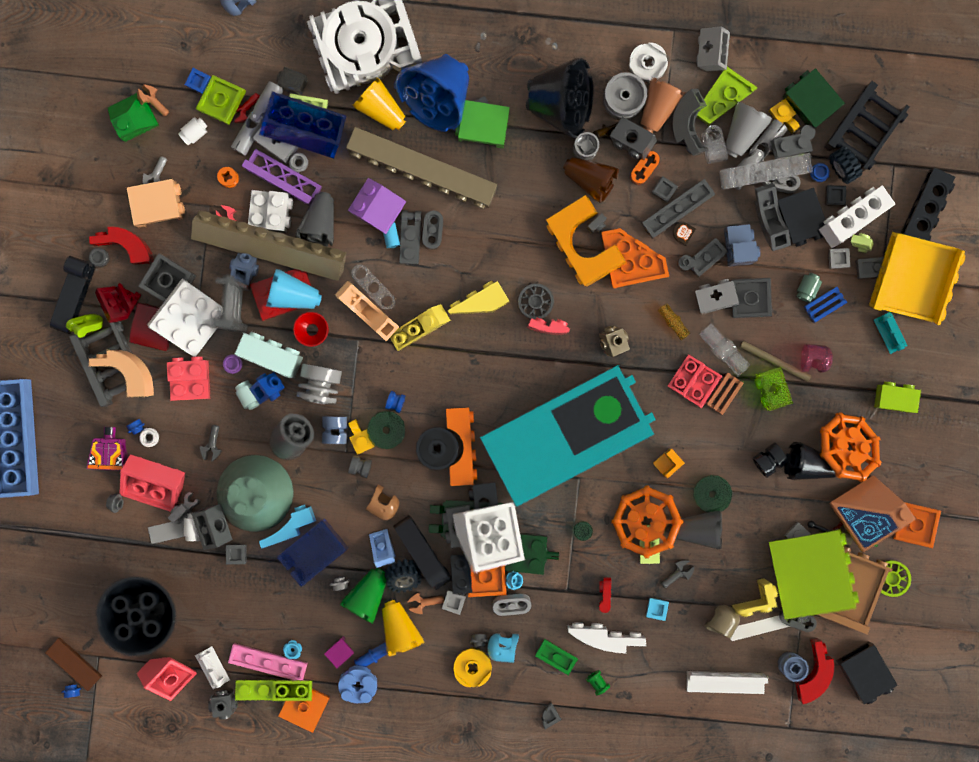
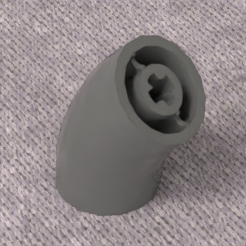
(291, 437)

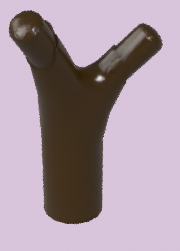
(605, 131)

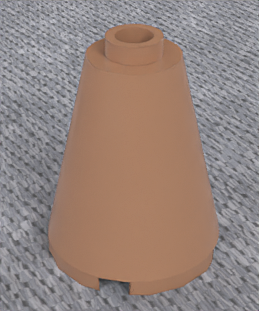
(660, 104)

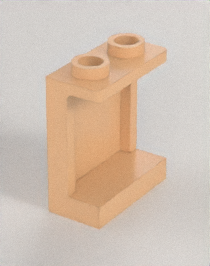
(155, 202)

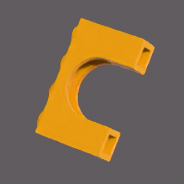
(564, 225)

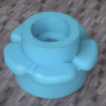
(514, 580)
(297, 649)

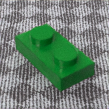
(556, 656)

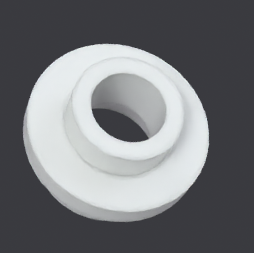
(143, 437)

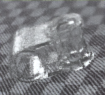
(714, 147)

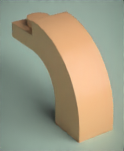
(367, 310)
(136, 374)

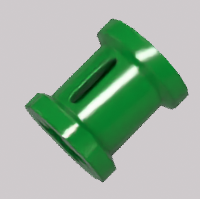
(598, 682)

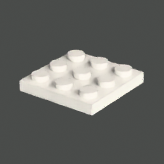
(186, 318)

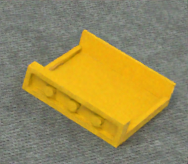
(917, 278)

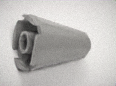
(745, 129)

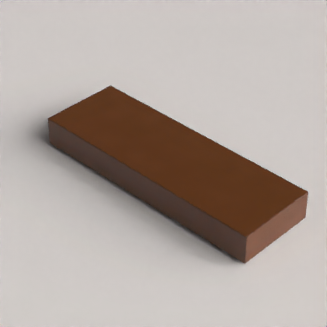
(73, 664)

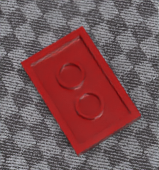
(261, 294)

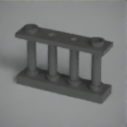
(231, 305)
(97, 377)

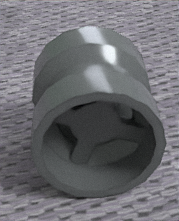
(360, 466)

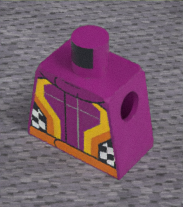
(107, 452)

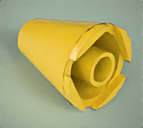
(380, 106)
(399, 629)

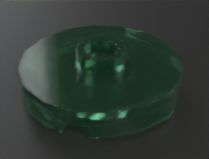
(393, 423)
(722, 496)

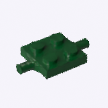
(535, 555)

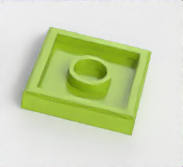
(221, 99)

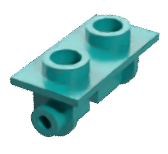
(890, 332)

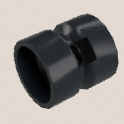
(770, 460)

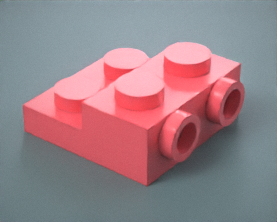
(188, 379)

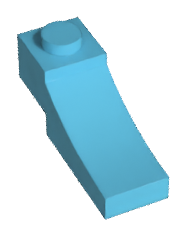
(301, 517)

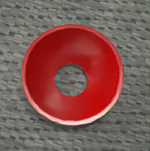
(301, 325)

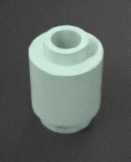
(245, 395)

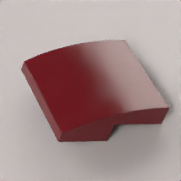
(144, 335)

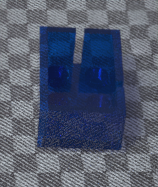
(313, 552)

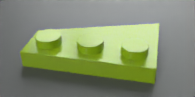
(724, 95)

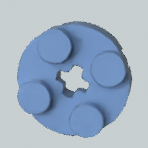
(354, 694)

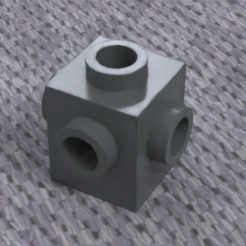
(225, 698)

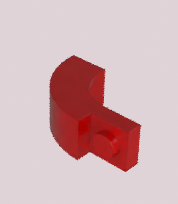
(135, 246)
(820, 677)

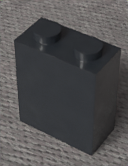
(802, 216)
(867, 673)

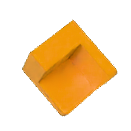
(668, 463)

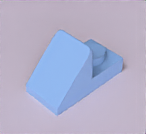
(382, 548)

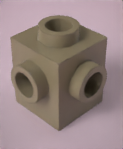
(614, 341)

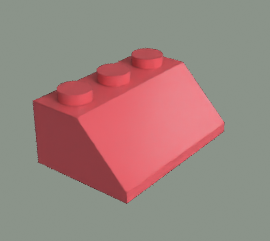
(151, 483)

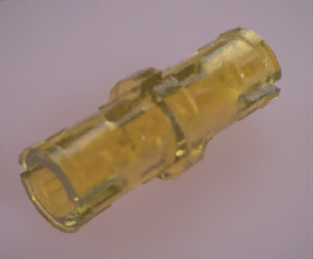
(674, 321)

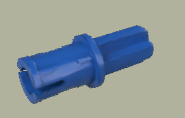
(372, 656)

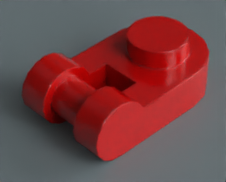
(605, 588)

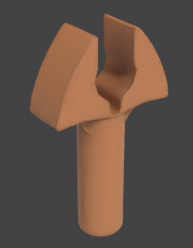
(150, 98)
(424, 602)

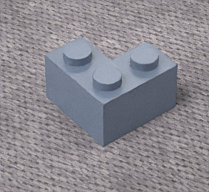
(740, 245)

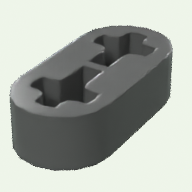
(797, 624)

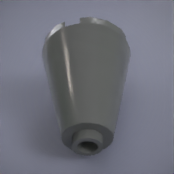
(318, 221)
(702, 529)

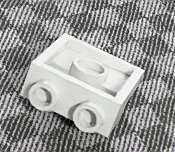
(270, 210)

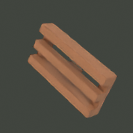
(733, 380)

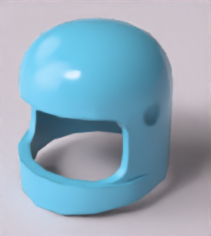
(502, 654)

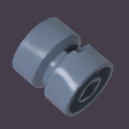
(334, 423)
(793, 666)

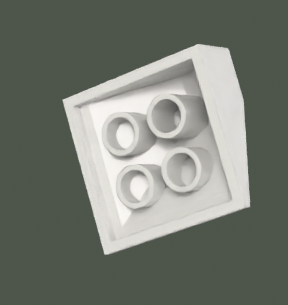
(489, 536)

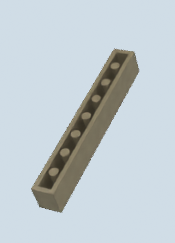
(421, 167)
(268, 245)

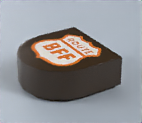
(683, 232)

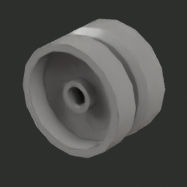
(629, 85)

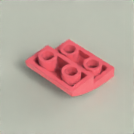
(555, 328)
(695, 381)

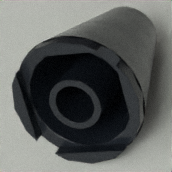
(807, 463)

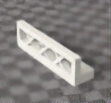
(726, 682)

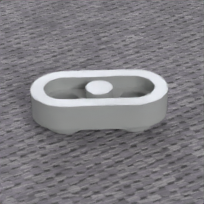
(782, 186)
(512, 605)

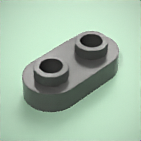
(432, 230)

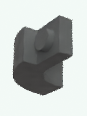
(684, 121)
(770, 217)

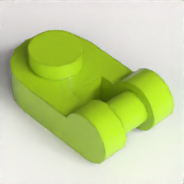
(85, 324)

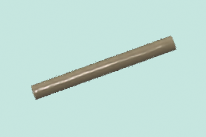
(775, 361)

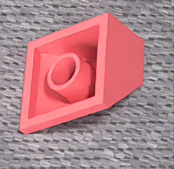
(165, 676)

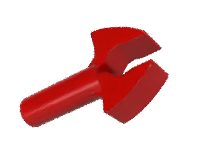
(245, 107)

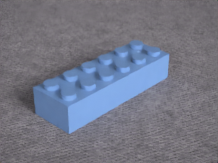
(17, 440)

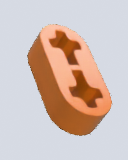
(648, 170)

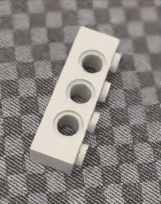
(879, 203)

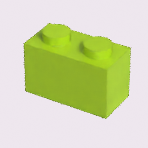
(897, 398)

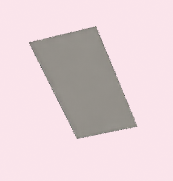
(165, 532)

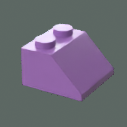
(376, 206)

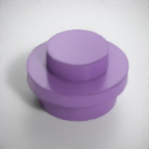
(232, 364)

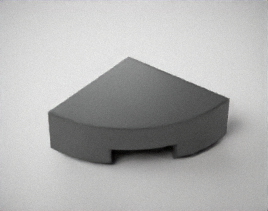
(550, 716)

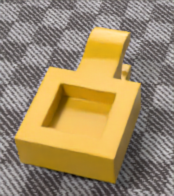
(784, 112)
(360, 438)

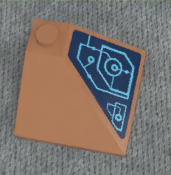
(871, 513)

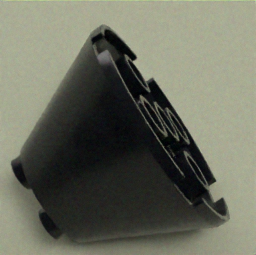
(563, 96)
(136, 616)

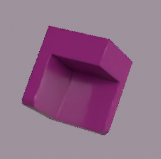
(339, 652)

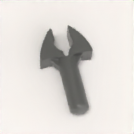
(211, 444)
(678, 573)

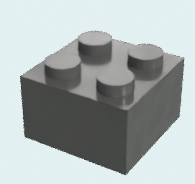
(164, 277)

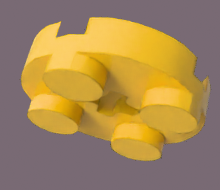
(472, 678)

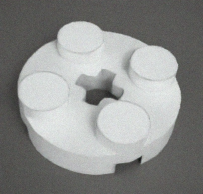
(647, 51)

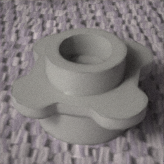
(339, 583)

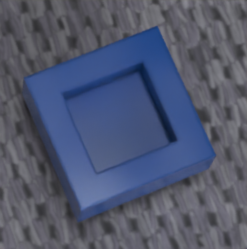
(197, 81)

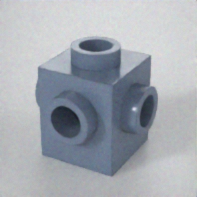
(244, 268)

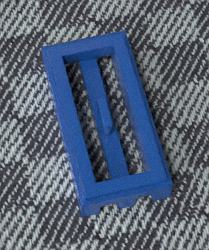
(838, 296)

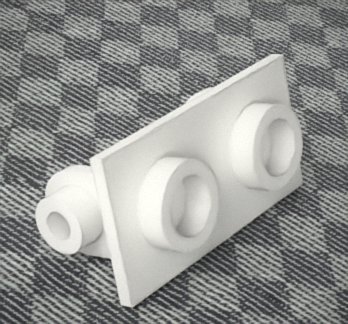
(212, 667)

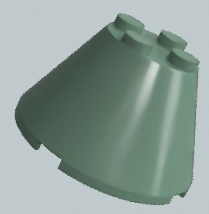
(255, 493)

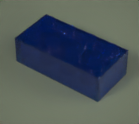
(302, 125)

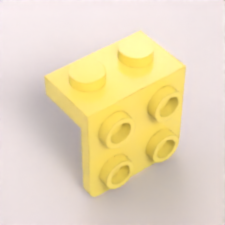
(764, 604)

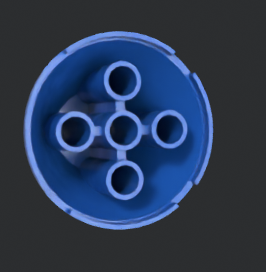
(435, 91)

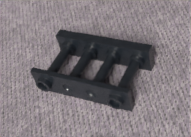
(858, 109)

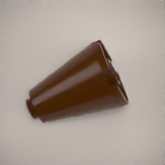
(591, 176)

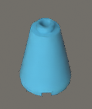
(291, 293)

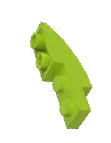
(274, 690)

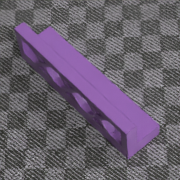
(276, 180)

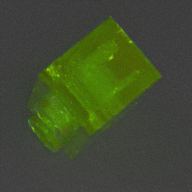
(779, 397)

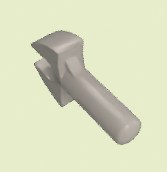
(156, 172)

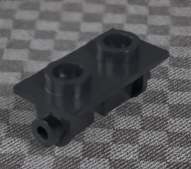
(461, 575)

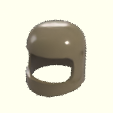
(724, 621)

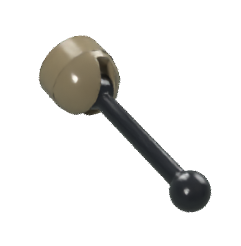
(811, 524)

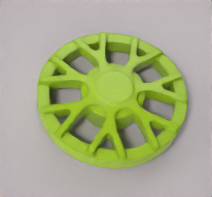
(893, 579)

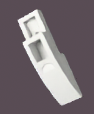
(597, 637)

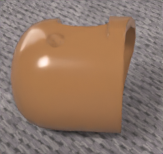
(380, 510)

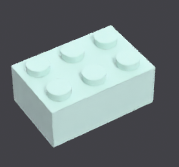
(269, 354)

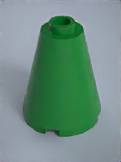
(366, 595)

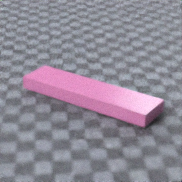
(267, 662)

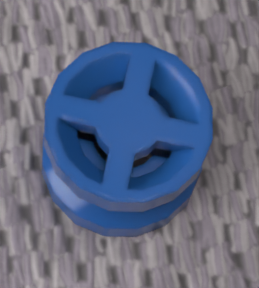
(395, 401)

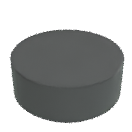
(99, 257)

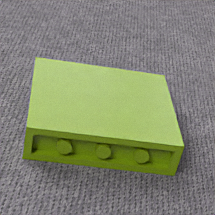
(813, 574)

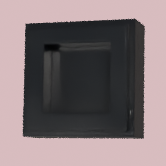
(835, 195)

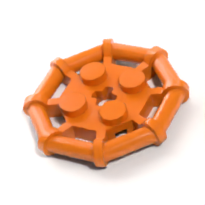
(859, 445)
(636, 518)

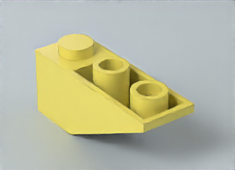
(487, 300)
(419, 327)

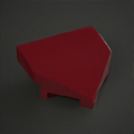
(117, 302)

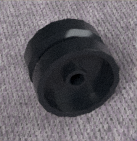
(427, 453)

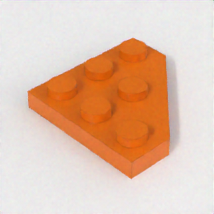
(642, 262)

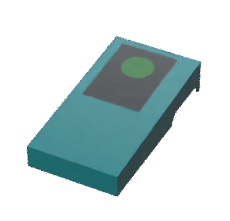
(568, 435)

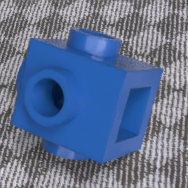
(267, 388)

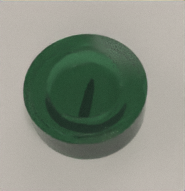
(582, 530)

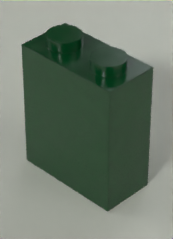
(812, 98)

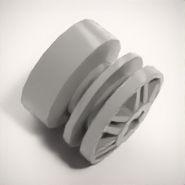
(318, 384)

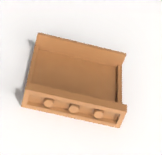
(868, 584)

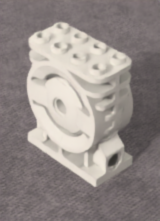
(343, 73)

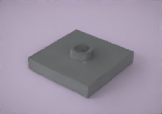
(753, 298)

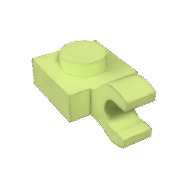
(863, 242)

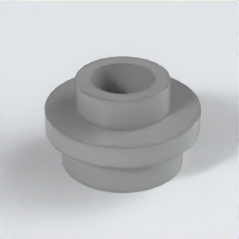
(298, 156)

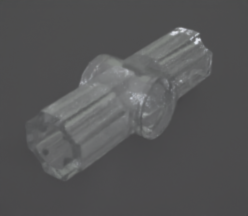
(724, 349)

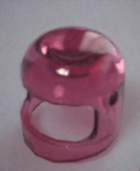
(813, 352)

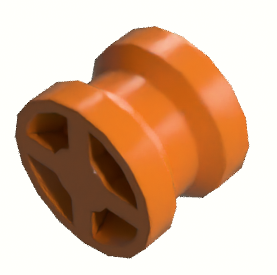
(232, 179)

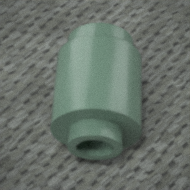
(808, 287)

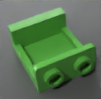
(483, 123)

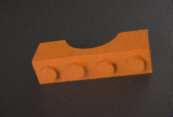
(462, 471)

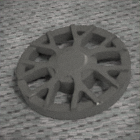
(535, 301)

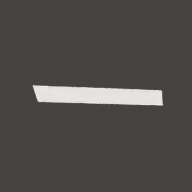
(760, 627)

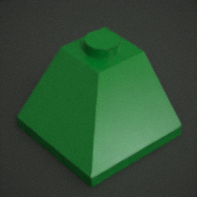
(131, 118)

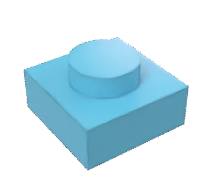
(657, 609)

